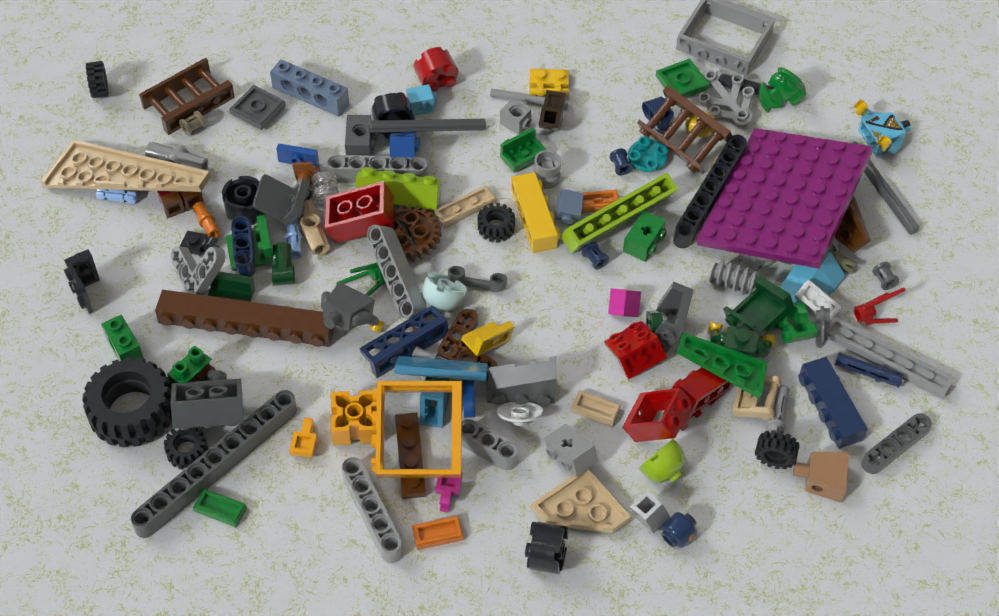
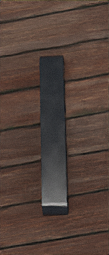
(708, 192)

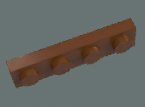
(410, 453)

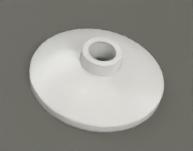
(520, 413)

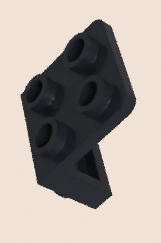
(81, 273)

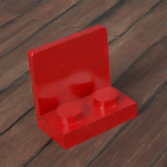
(636, 348)

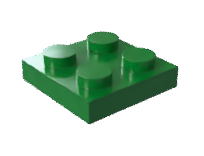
(683, 78)

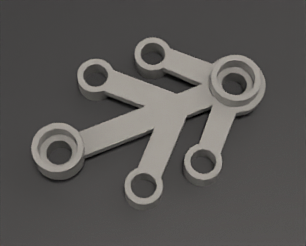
(728, 100)

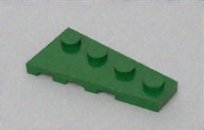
(733, 366)

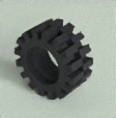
(97, 79)
(496, 213)
(177, 438)
(777, 449)

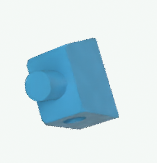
(429, 415)

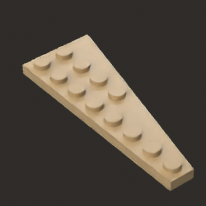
(101, 167)

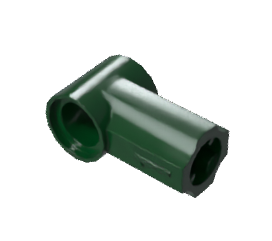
(282, 268)

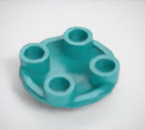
(647, 155)

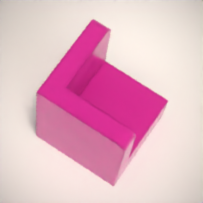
(624, 302)

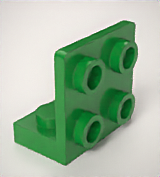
(261, 241)

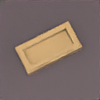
(595, 408)

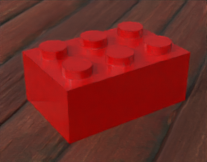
(356, 210)

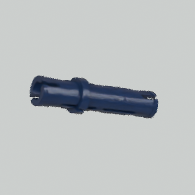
(868, 369)

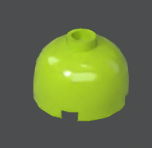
(664, 463)

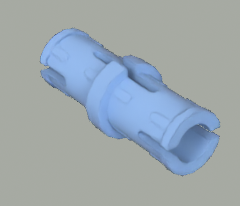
(294, 238)

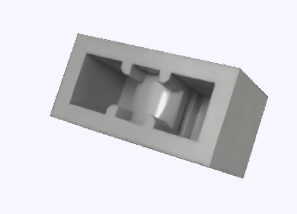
(571, 450)

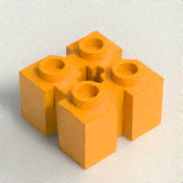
(352, 417)

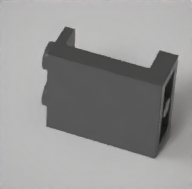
(676, 305)

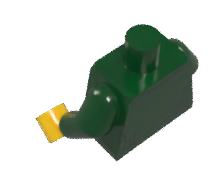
(741, 340)

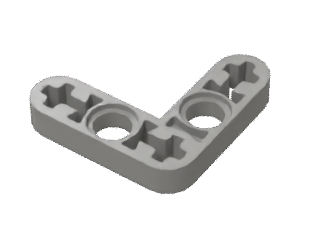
(193, 275)

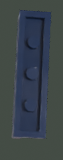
(425, 336)

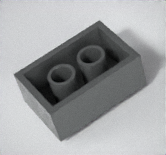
(207, 404)

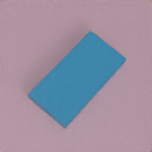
(441, 368)

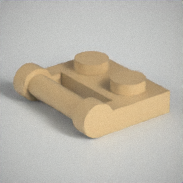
(748, 405)

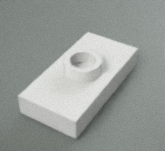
(814, 297)

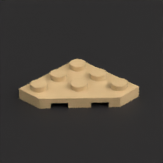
(582, 505)

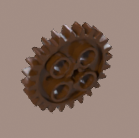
(421, 227)

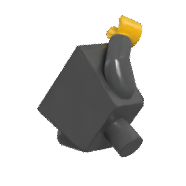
(349, 309)

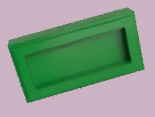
(220, 507)

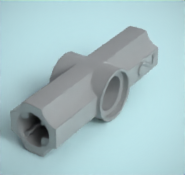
(177, 154)

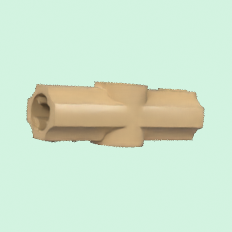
(313, 230)

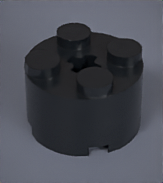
(392, 107)
(239, 198)
(547, 547)

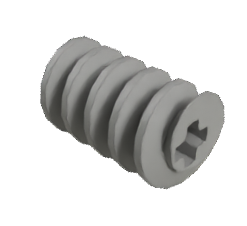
(733, 277)

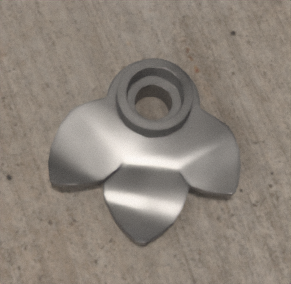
(823, 319)

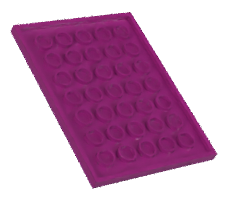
(785, 197)

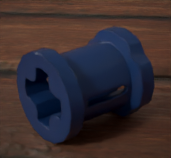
(620, 160)
(595, 255)

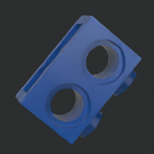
(404, 144)

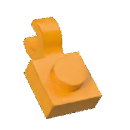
(304, 442)

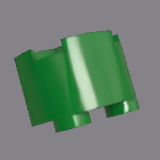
(796, 325)

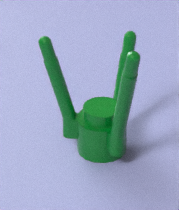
(372, 270)

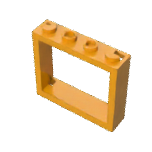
(378, 419)

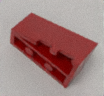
(702, 389)

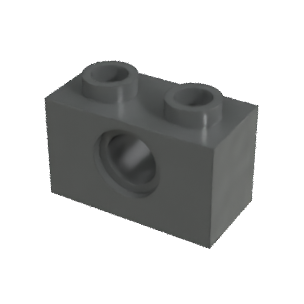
(358, 138)

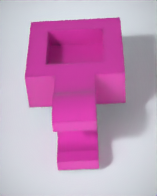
(447, 488)

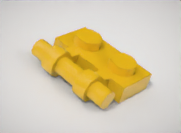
(548, 79)

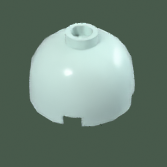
(443, 293)

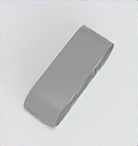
(492, 453)

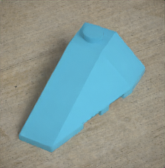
(826, 278)

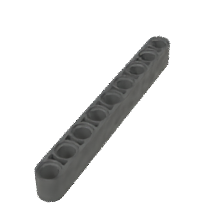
(212, 472)

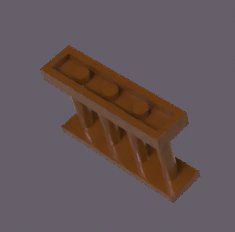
(203, 102)
(687, 110)

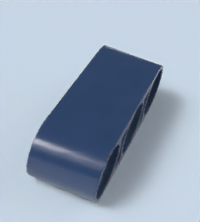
(243, 246)

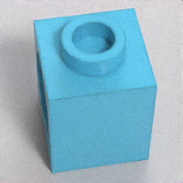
(421, 99)

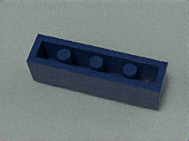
(832, 402)

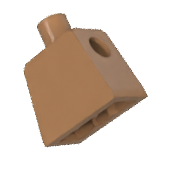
(825, 474)

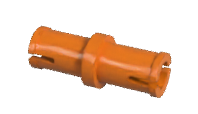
(206, 220)

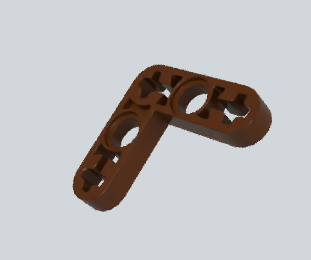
(459, 350)

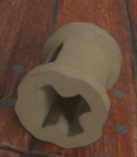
(192, 123)

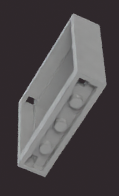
(732, 13)

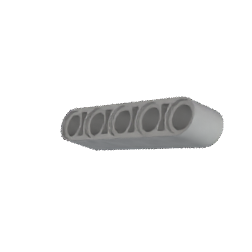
(347, 166)
(396, 271)
(375, 518)

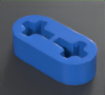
(468, 398)

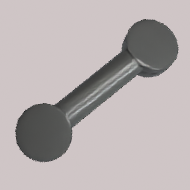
(497, 280)

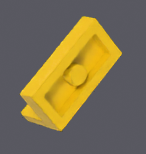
(488, 337)

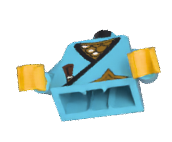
(881, 129)

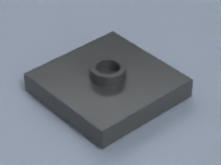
(257, 107)

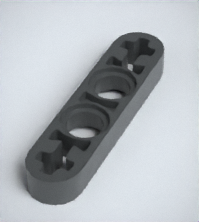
(894, 441)

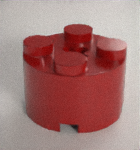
(436, 69)

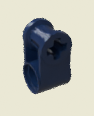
(651, 107)

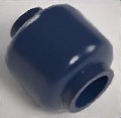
(679, 530)

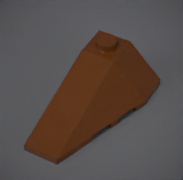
(852, 229)

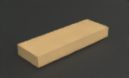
(464, 206)

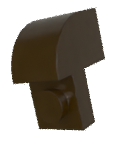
(552, 111)

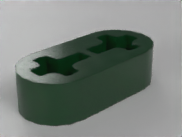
(653, 319)

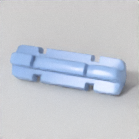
(117, 195)

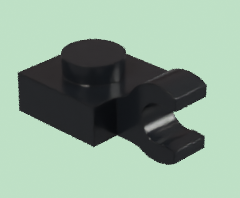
(198, 242)

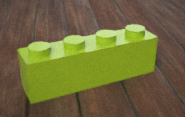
(405, 187)

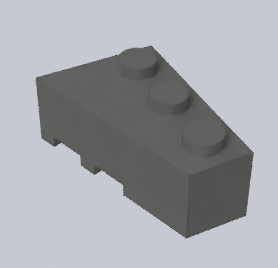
(523, 383)

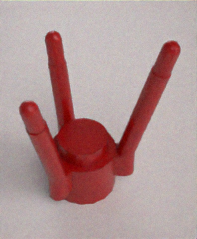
(866, 311)

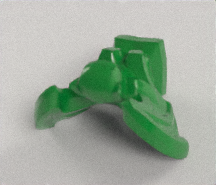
(786, 88)

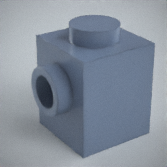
(569, 206)

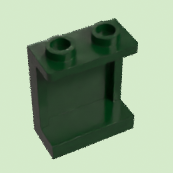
(761, 309)

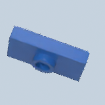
(295, 154)

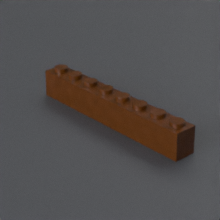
(243, 318)

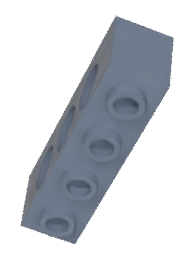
(309, 87)

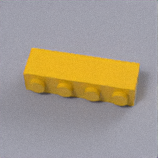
(534, 212)

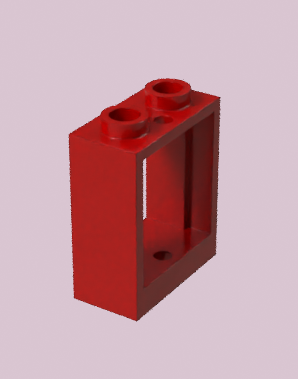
(642, 428)

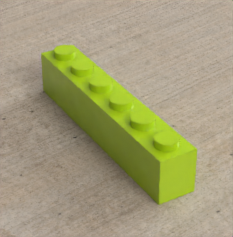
(618, 212)

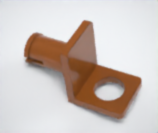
(305, 170)

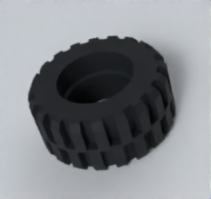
(124, 378)

